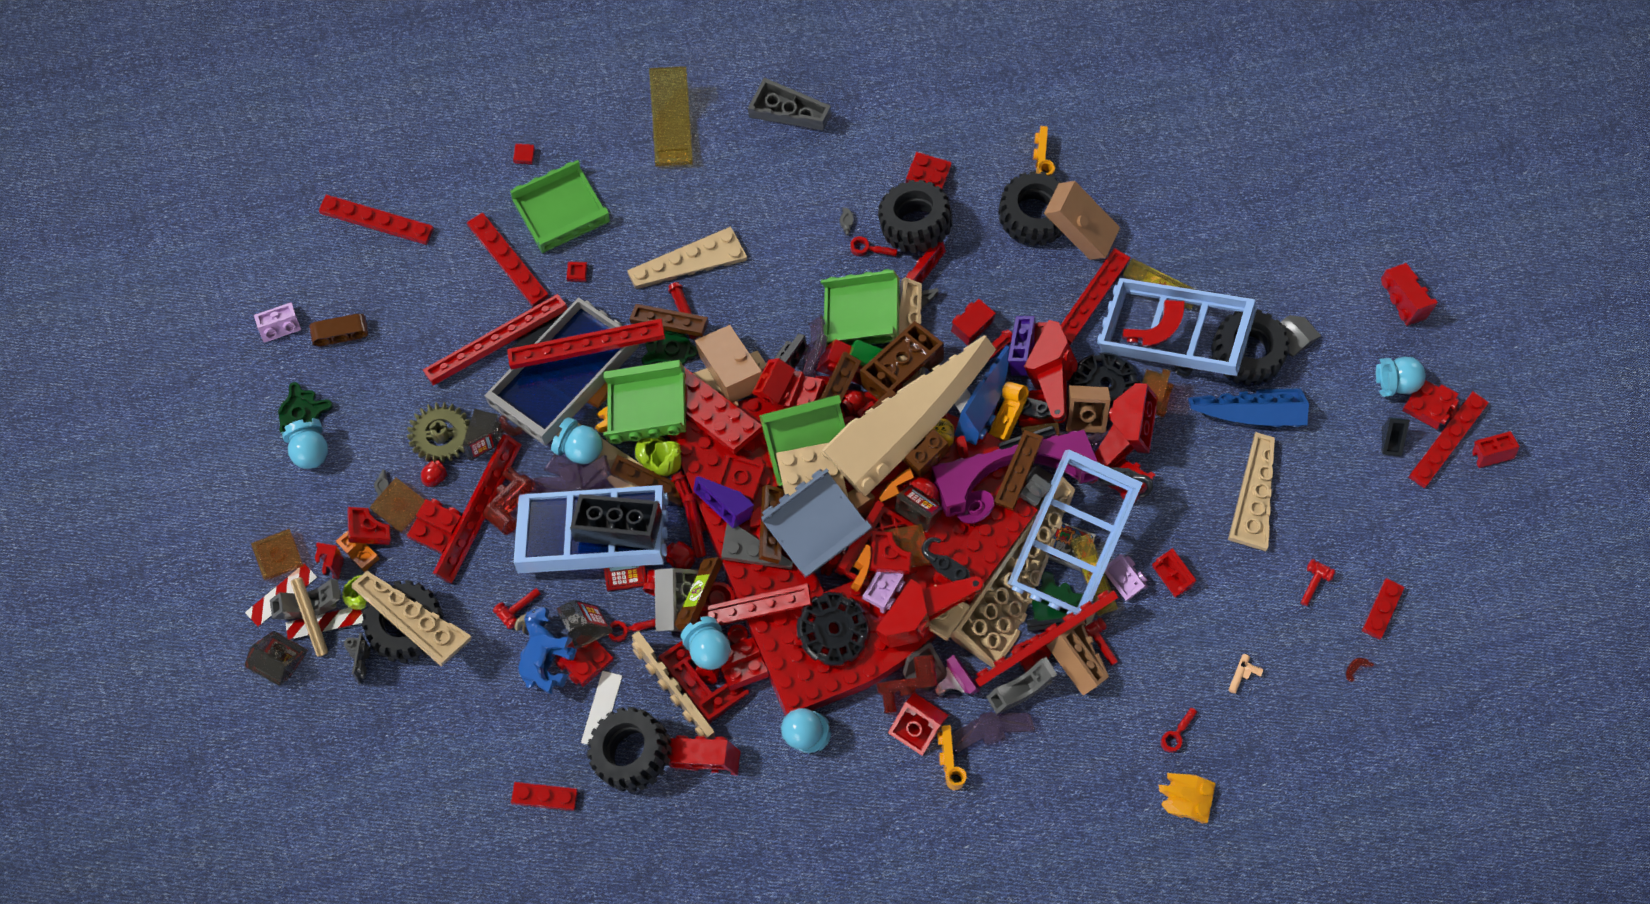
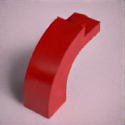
(1156, 336)

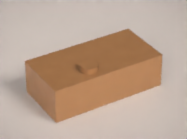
(1082, 220)
(729, 363)

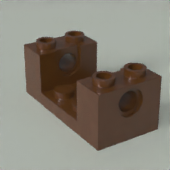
(888, 373)
(927, 451)

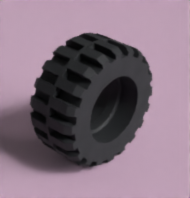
(911, 198)
(1019, 224)
(1267, 332)
(398, 647)
(612, 732)

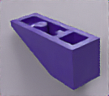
(1021, 344)
(726, 502)

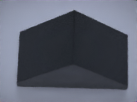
(1394, 436)

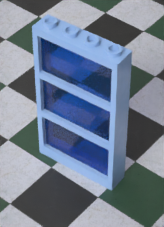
(547, 543)

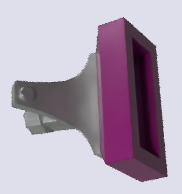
(957, 678)

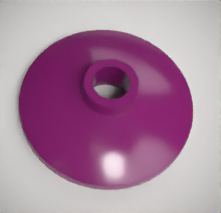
(978, 507)

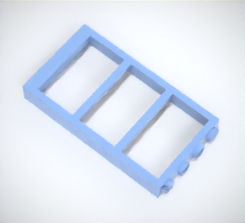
(1189, 296)
(1105, 473)

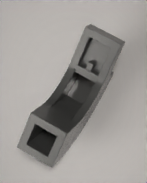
(1036, 485)
(323, 599)
(1023, 687)

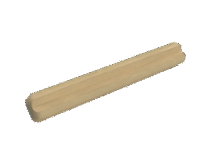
(309, 616)

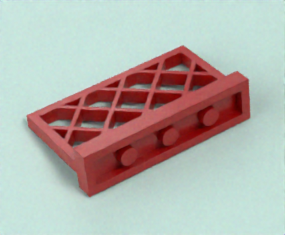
(855, 548)

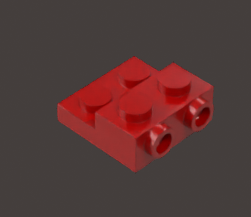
(928, 169)
(800, 390)
(1432, 404)
(434, 525)
(586, 664)
(744, 664)

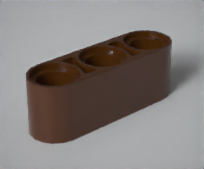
(338, 329)

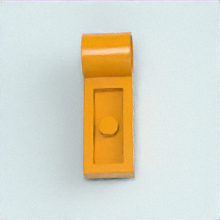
(1040, 153)
(1010, 410)
(946, 758)

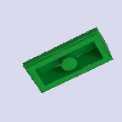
(864, 352)

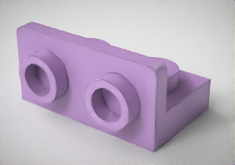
(277, 322)
(1125, 576)
(883, 589)

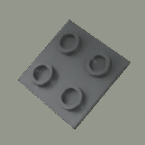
(359, 651)

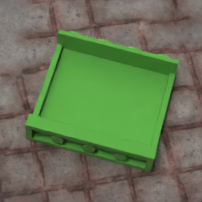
(559, 206)
(862, 307)
(645, 402)
(801, 427)

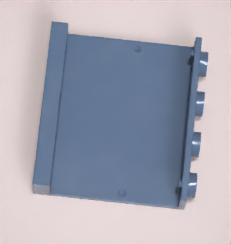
(815, 522)

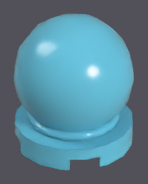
(1402, 375)
(579, 443)
(306, 444)
(706, 643)
(805, 730)

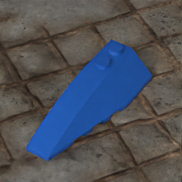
(981, 406)
(1265, 407)

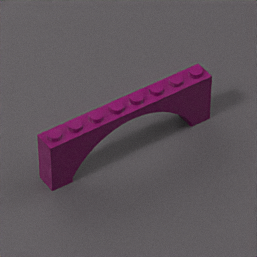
(959, 478)

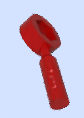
(876, 249)
(635, 627)
(1176, 734)

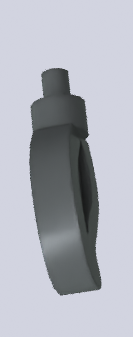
(846, 220)
(381, 483)

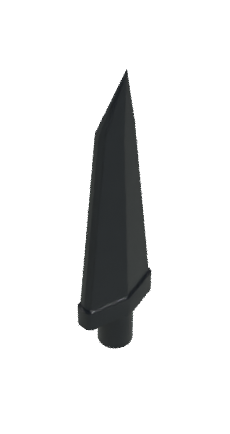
(533, 335)

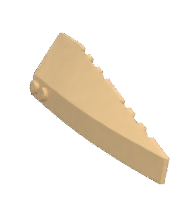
(883, 437)
(997, 611)

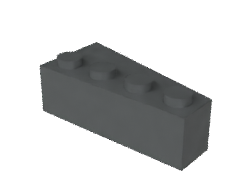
(786, 106)

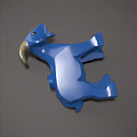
(540, 651)

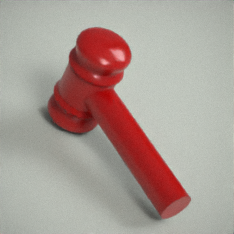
(1319, 571)
(507, 615)
(1094, 630)

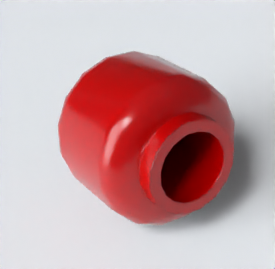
(680, 555)

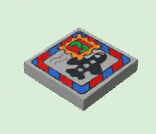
(1063, 543)

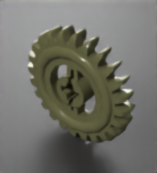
(434, 419)

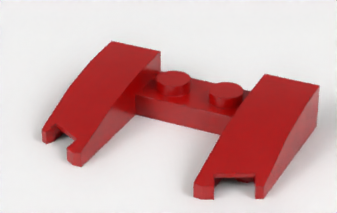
(709, 704)

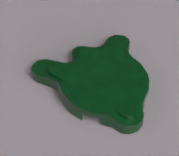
(672, 348)
(301, 405)
(1063, 592)

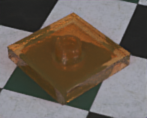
(397, 505)
(911, 540)
(277, 554)

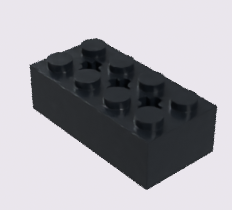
(616, 521)

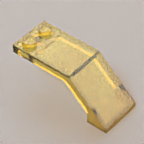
(670, 116)

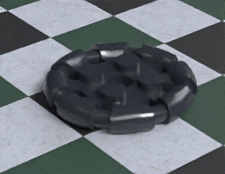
(1105, 372)
(824, 637)

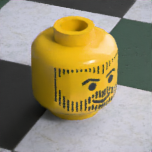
(946, 430)

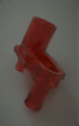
(507, 499)
(925, 677)

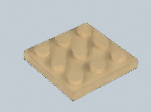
(802, 463)

